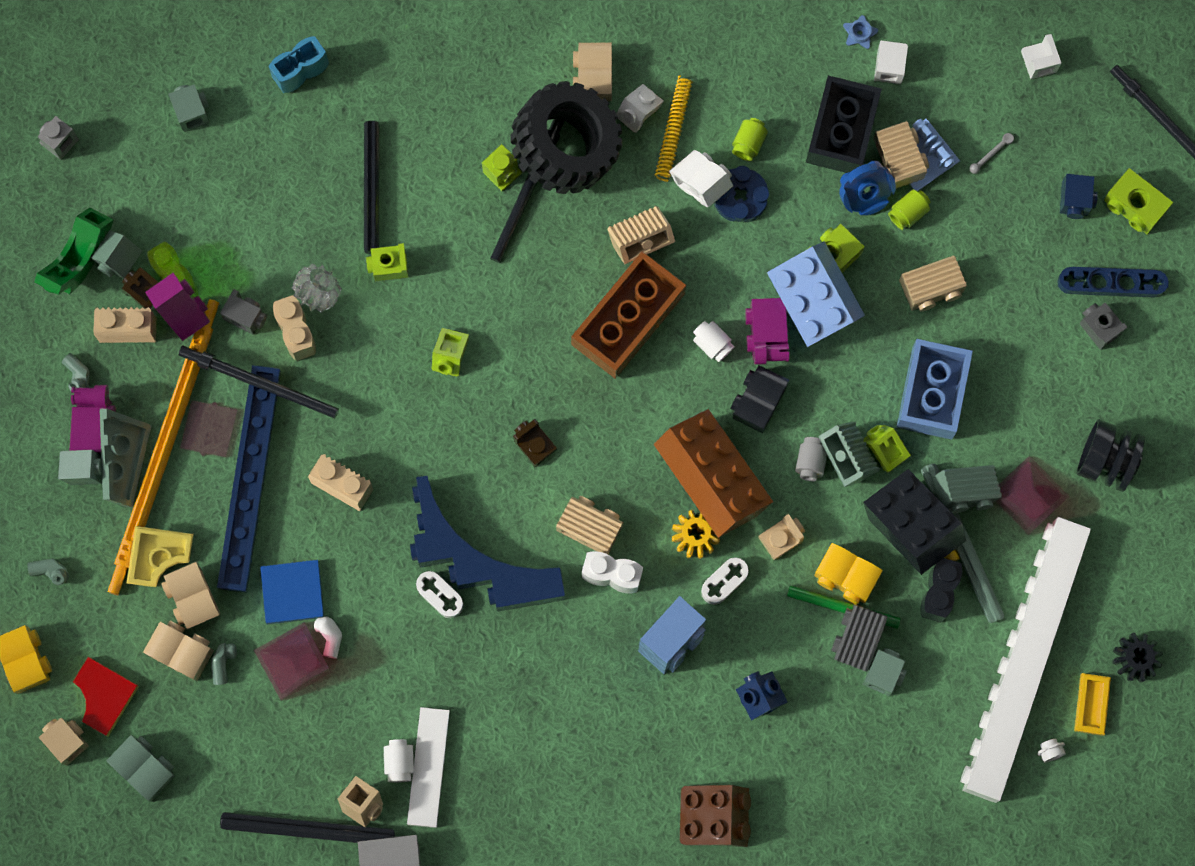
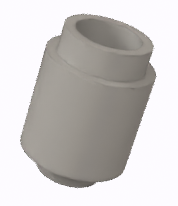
(811, 459)

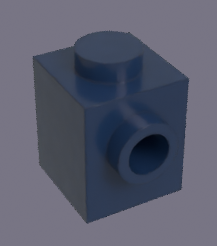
(1077, 196)

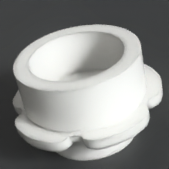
(1051, 750)

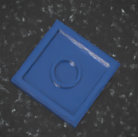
(292, 592)

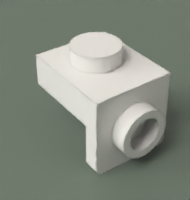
(638, 107)

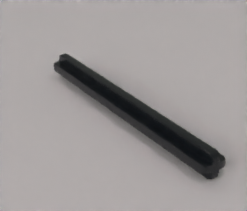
(302, 828)

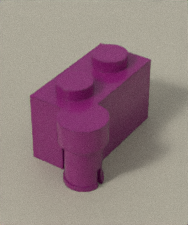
(178, 307)
(768, 330)
(86, 417)

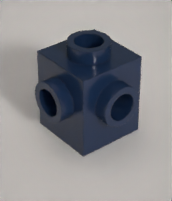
(761, 694)

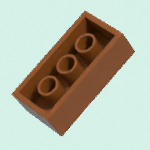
(628, 315)
(713, 473)

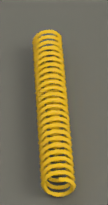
(675, 128)

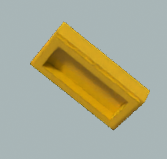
(1092, 704)

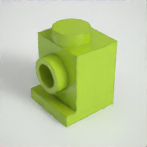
(501, 167)
(395, 269)

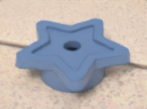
(859, 25)

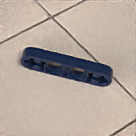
(1112, 278)

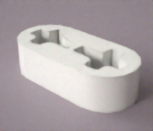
(719, 575)
(434, 600)

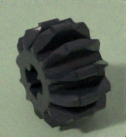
(1126, 657)

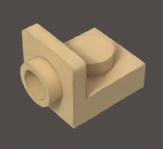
(782, 536)

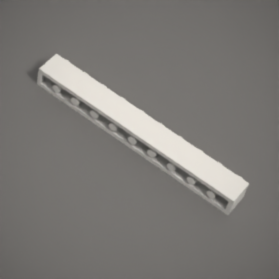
(1026, 660)

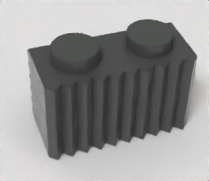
(859, 637)

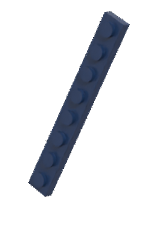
(248, 484)

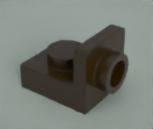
(137, 284)
(533, 442)

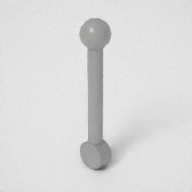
(1007, 139)

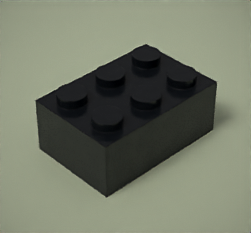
(843, 125)
(914, 521)

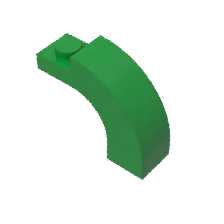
(75, 259)

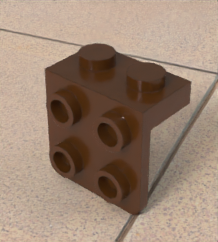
(715, 815)

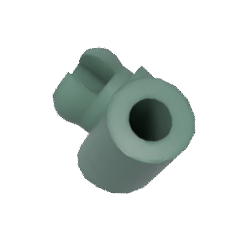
(79, 371)
(50, 568)
(219, 661)

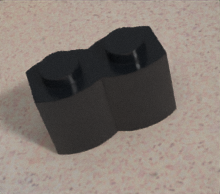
(759, 399)
(940, 597)

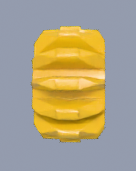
(689, 541)

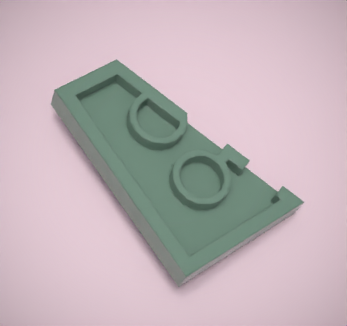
(122, 455)

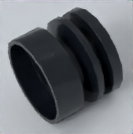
(1111, 455)

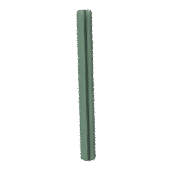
(970, 561)

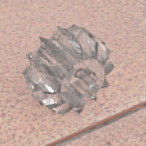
(316, 288)

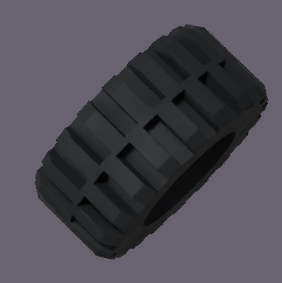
(592, 120)

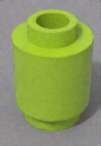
(749, 139)
(909, 209)

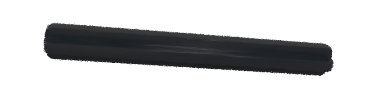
(371, 186)

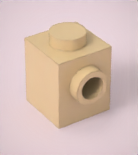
(63, 739)
(361, 802)

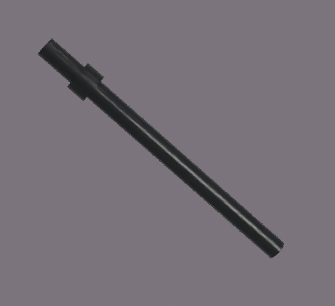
(1133, 88)
(521, 202)
(208, 361)

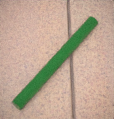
(832, 603)

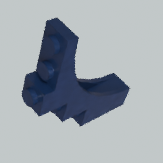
(440, 544)

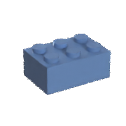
(815, 293)
(934, 389)
(672, 635)

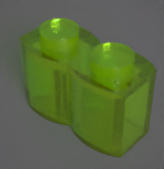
(166, 261)

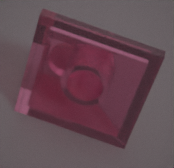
(1030, 495)
(292, 661)

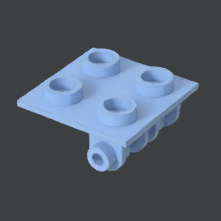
(936, 150)

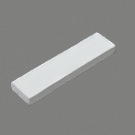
(428, 767)

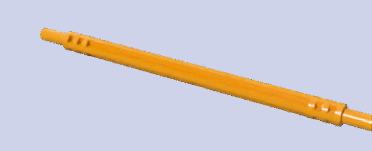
(162, 449)

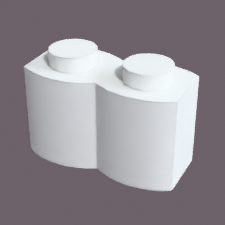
(702, 177)
(620, 574)

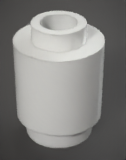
(713, 340)
(398, 761)

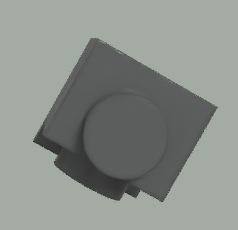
(243, 313)
(1099, 333)

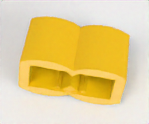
(847, 573)
(22, 659)

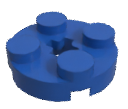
(867, 175)

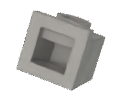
(53, 134)

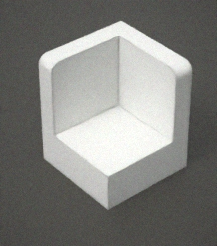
(1041, 58)
(890, 62)

